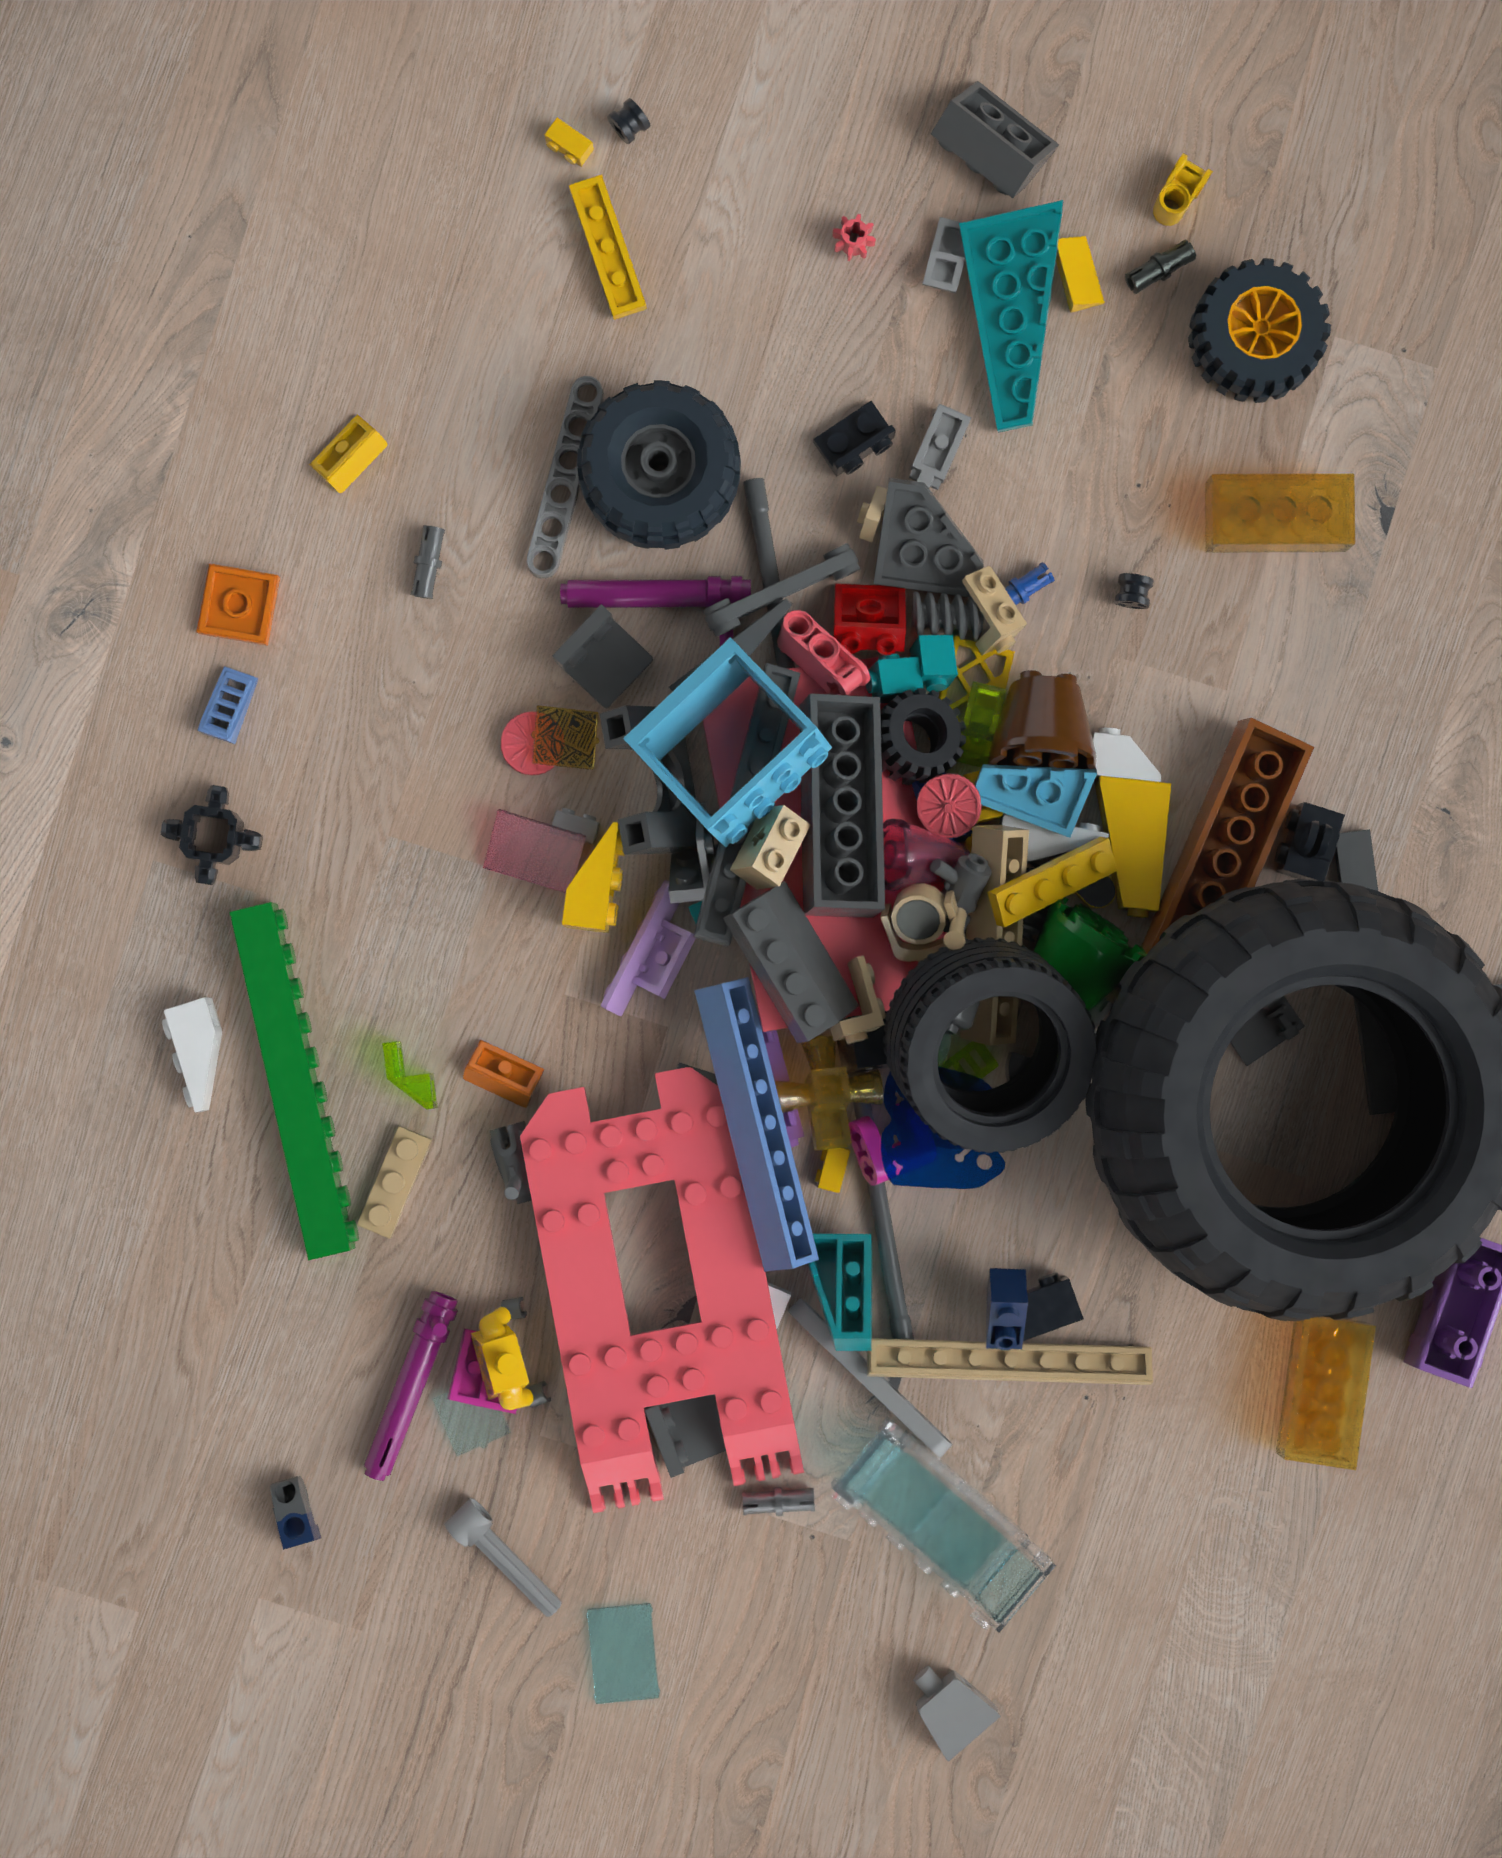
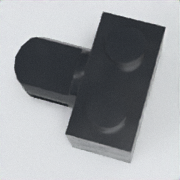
(1309, 842)

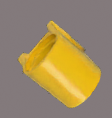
(1183, 187)

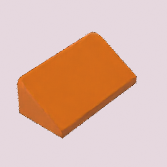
(503, 1073)

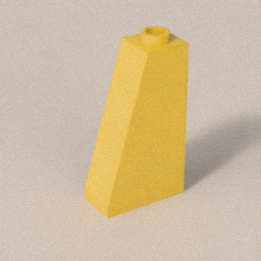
(1137, 828)

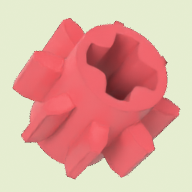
(849, 227)

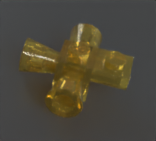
(828, 1094)

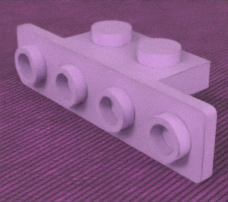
(652, 957)

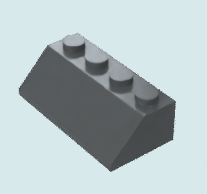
(791, 963)

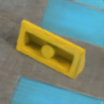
(1078, 274)
(349, 454)

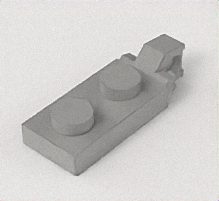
(939, 446)

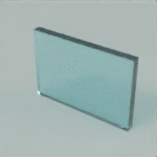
(623, 1653)

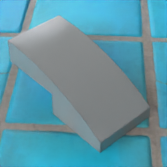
(946, 257)

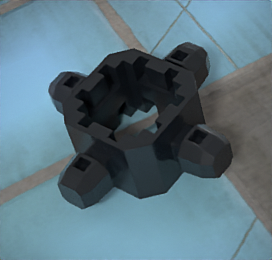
(186, 833)

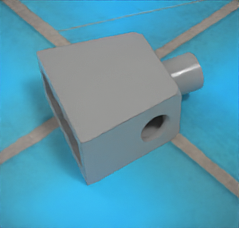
(953, 1710)

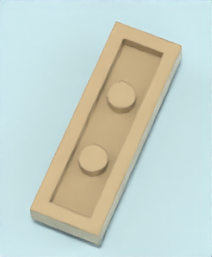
(394, 1182)

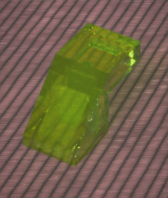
(981, 720)
(418, 1087)

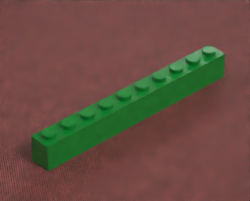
(293, 1080)

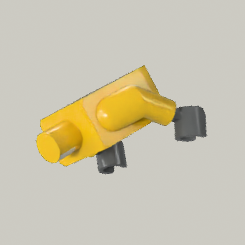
(502, 1359)

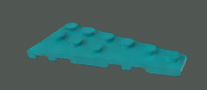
(1011, 286)

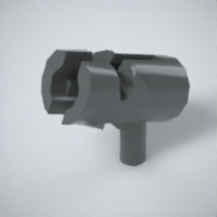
(965, 879)
(511, 1161)

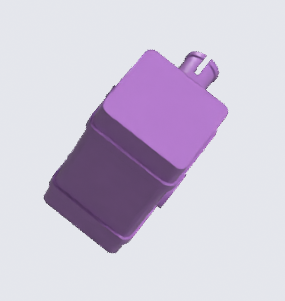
(1459, 1317)

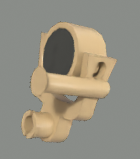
(920, 919)

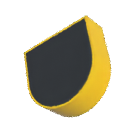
(1098, 893)

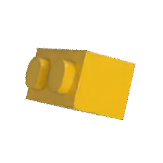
(569, 142)
(833, 1169)

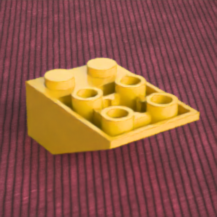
(591, 891)

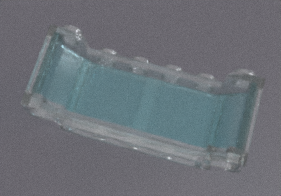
(943, 1524)

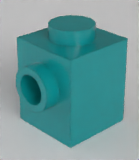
(936, 660)
(893, 676)

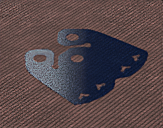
(924, 1155)

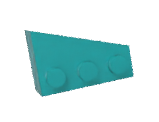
(845, 1288)

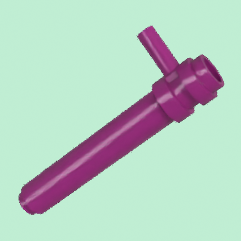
(655, 593)
(430, 1333)

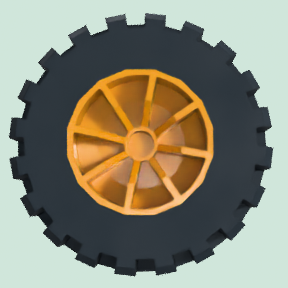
(1259, 330)

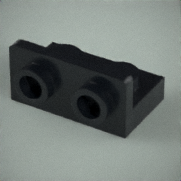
(854, 439)

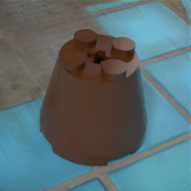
(1043, 725)

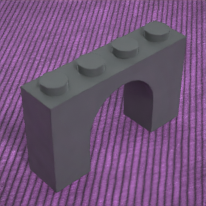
(671, 824)

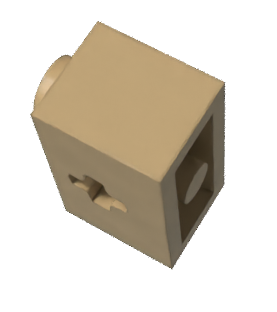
(770, 848)

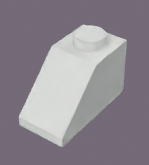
(1121, 757)

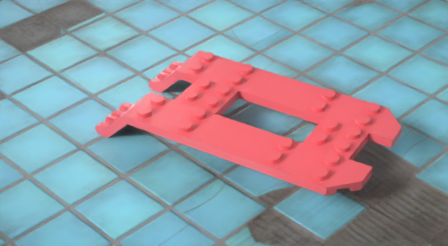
(618, 1373)

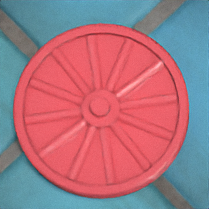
(518, 745)
(949, 805)

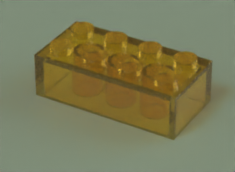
(1279, 513)
(1325, 1391)

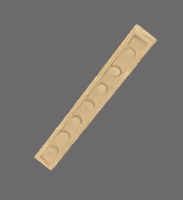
(1033, 1363)

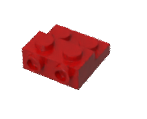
(870, 618)

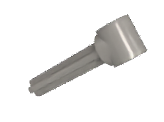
(472, 1526)

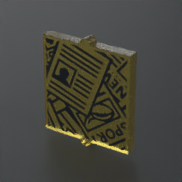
(565, 737)

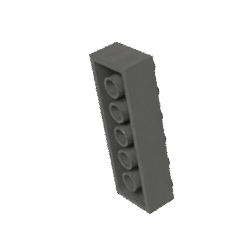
(844, 810)

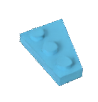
(1037, 794)

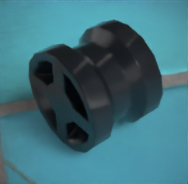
(628, 121)
(1134, 591)

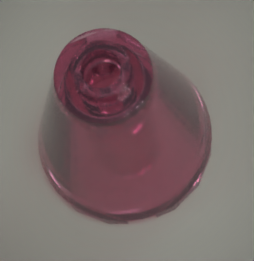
(911, 851)

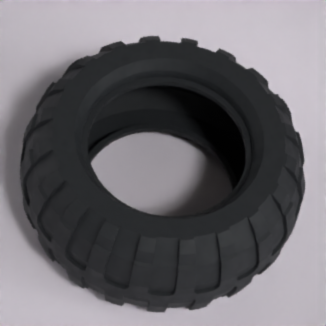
(1156, 1072)

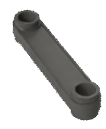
(725, 616)

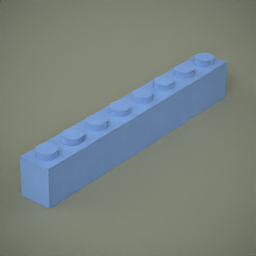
(756, 1125)

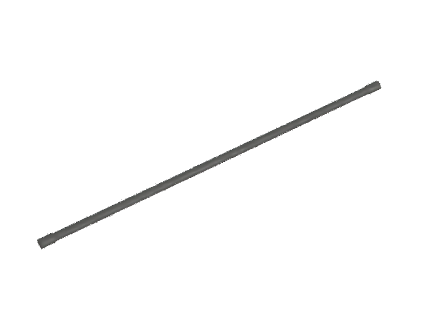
(899, 1319)

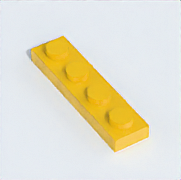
(607, 247)
(1052, 881)

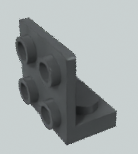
(602, 657)
(692, 868)
(686, 1431)

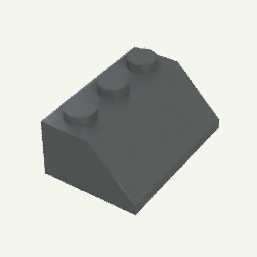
(993, 139)

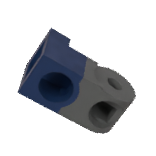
(293, 1513)

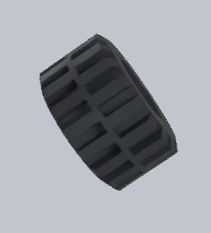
(937, 720)

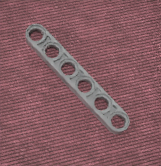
(560, 476)
(877, 1386)

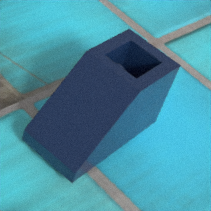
(1006, 1308)

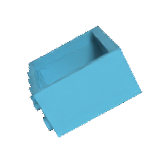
(693, 703)

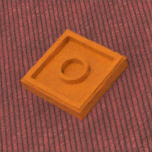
(238, 604)

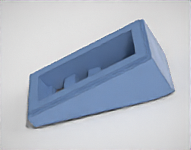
(211, 712)

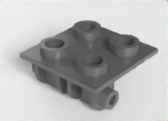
(1266, 1030)

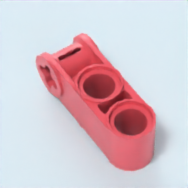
(834, 671)

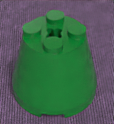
(1085, 950)

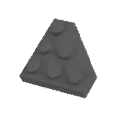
(922, 543)

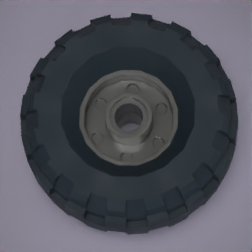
(652, 428)

